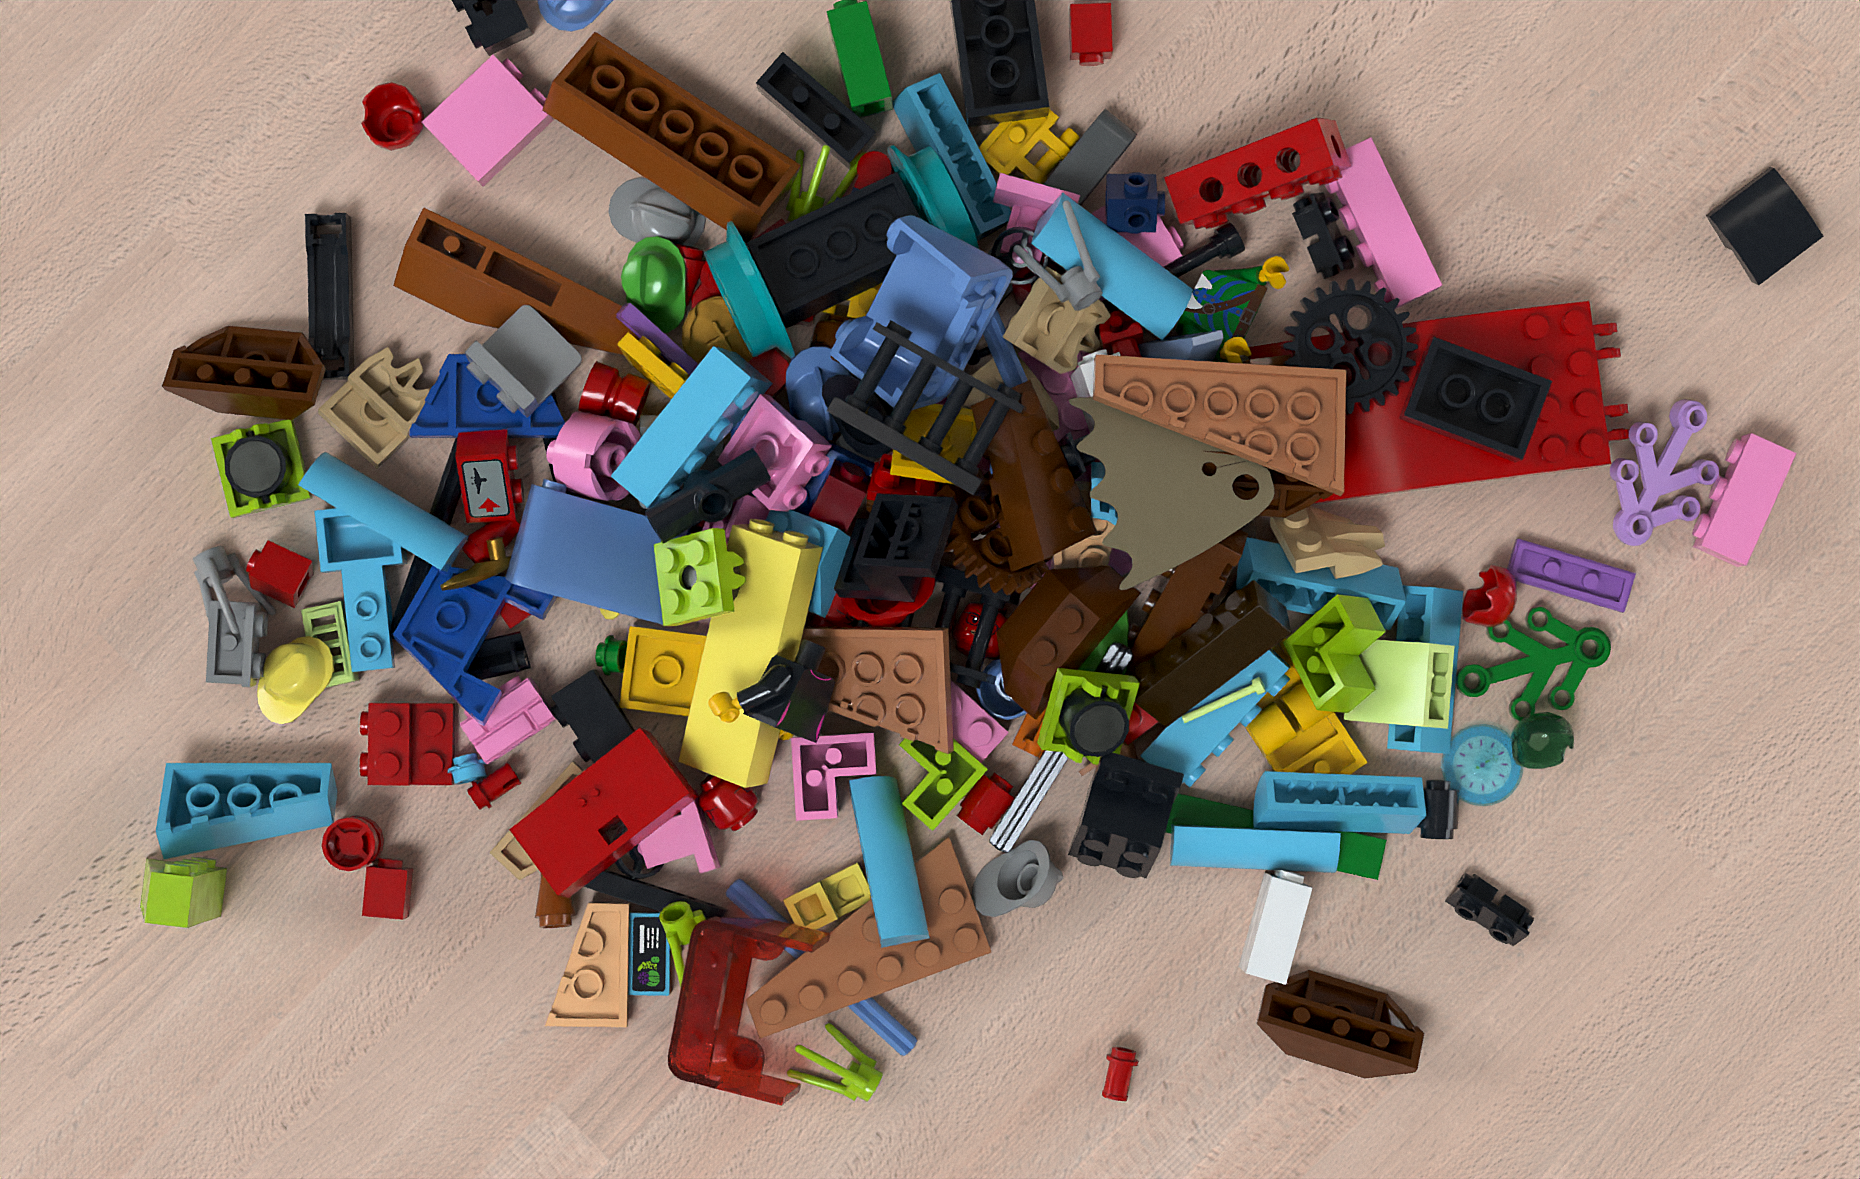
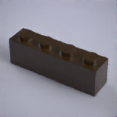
(1210, 653)

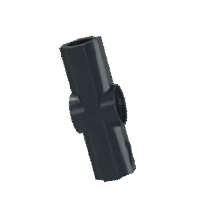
(694, 505)

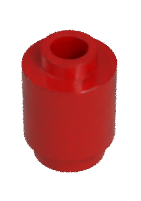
(986, 803)

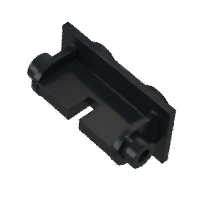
(1321, 220)
(1075, 459)
(500, 657)
(1506, 921)

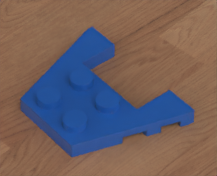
(450, 626)

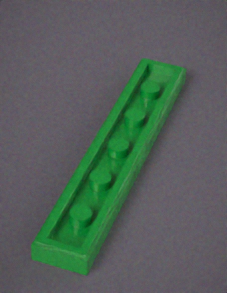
(1357, 854)

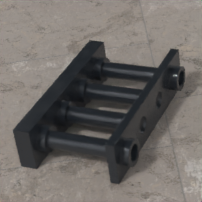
(892, 428)
(955, 587)

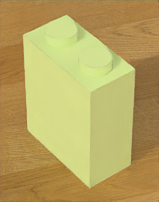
(1409, 683)

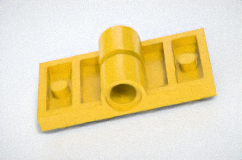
(1298, 735)

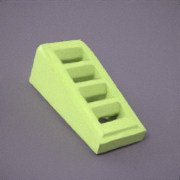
(336, 609)

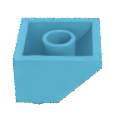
(833, 552)

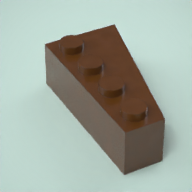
(1033, 483)
(1184, 597)

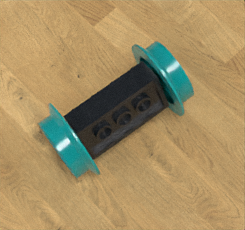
(830, 250)

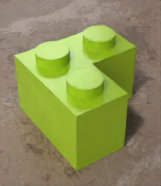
(1329, 650)
(945, 784)

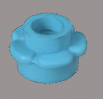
(467, 769)

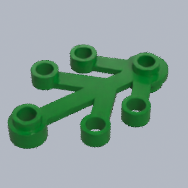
(1540, 661)

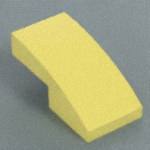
(829, 898)

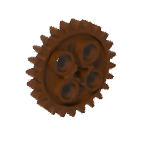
(990, 554)

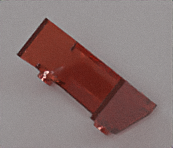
(711, 1002)

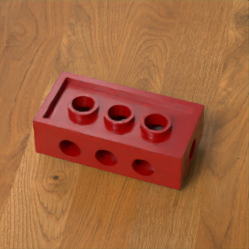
(1197, 188)

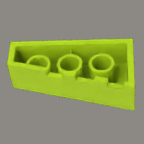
(182, 891)

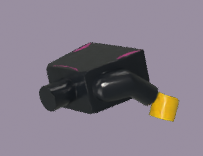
(786, 696)

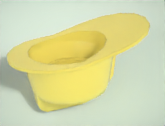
(294, 678)

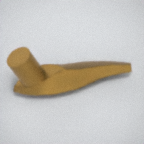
(483, 570)

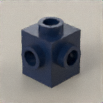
(1133, 202)

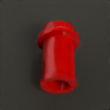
(493, 786)
(1119, 1073)

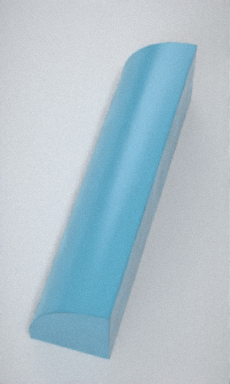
(935, 121)
(1126, 273)
(383, 511)
(1313, 589)
(1434, 618)
(1338, 802)
(1254, 848)
(888, 860)

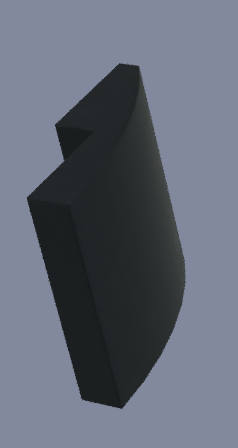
(1764, 225)

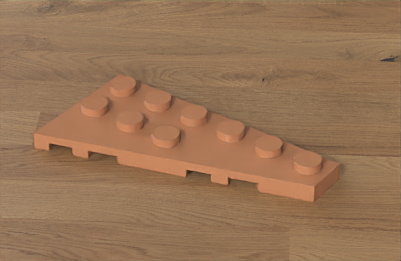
(1258, 412)
(890, 678)
(857, 967)

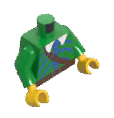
(1229, 303)

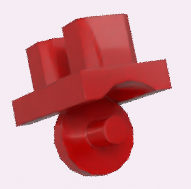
(1121, 335)

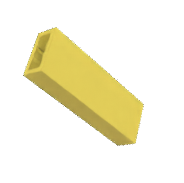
(741, 643)

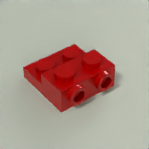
(408, 743)

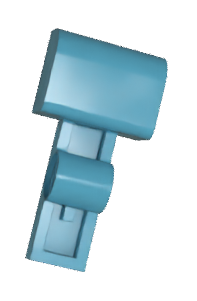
(362, 559)

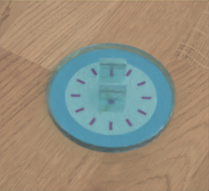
(1481, 765)

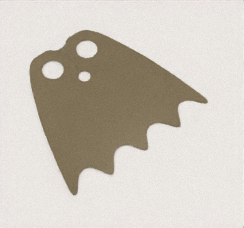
(1160, 493)

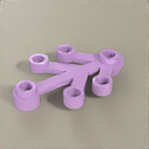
(1658, 477)

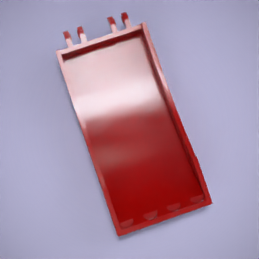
(1548, 341)

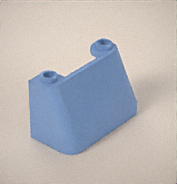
(937, 292)
(587, 553)

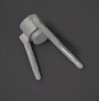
(1078, 283)
(213, 571)

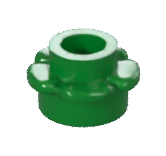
(611, 655)

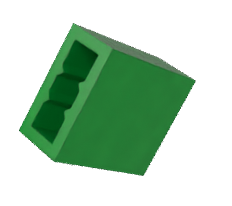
(859, 58)

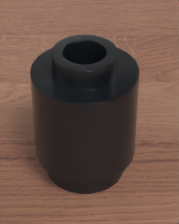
(1441, 810)

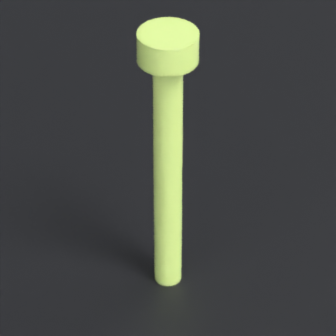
(1257, 686)

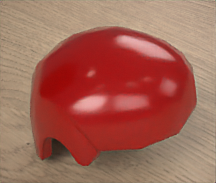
(392, 116)
(1493, 601)

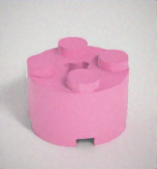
(590, 452)

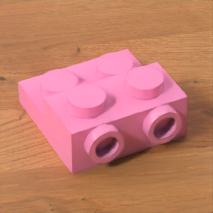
(787, 449)

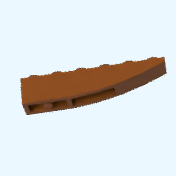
(490, 283)

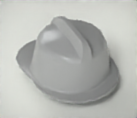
(646, 210)
(1016, 879)

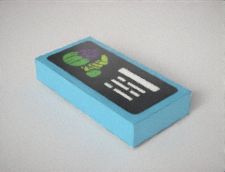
(648, 956)

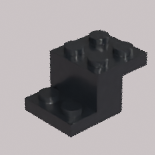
(896, 547)
(1125, 815)

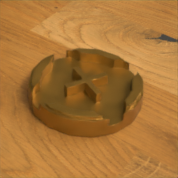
(710, 326)

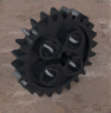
(1382, 328)

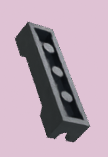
(330, 292)

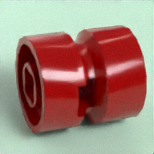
(613, 395)
(352, 843)

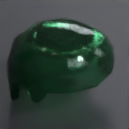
(1541, 740)

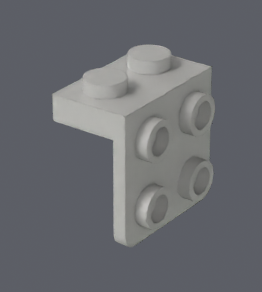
(523, 361)
(236, 656)

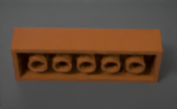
(670, 137)

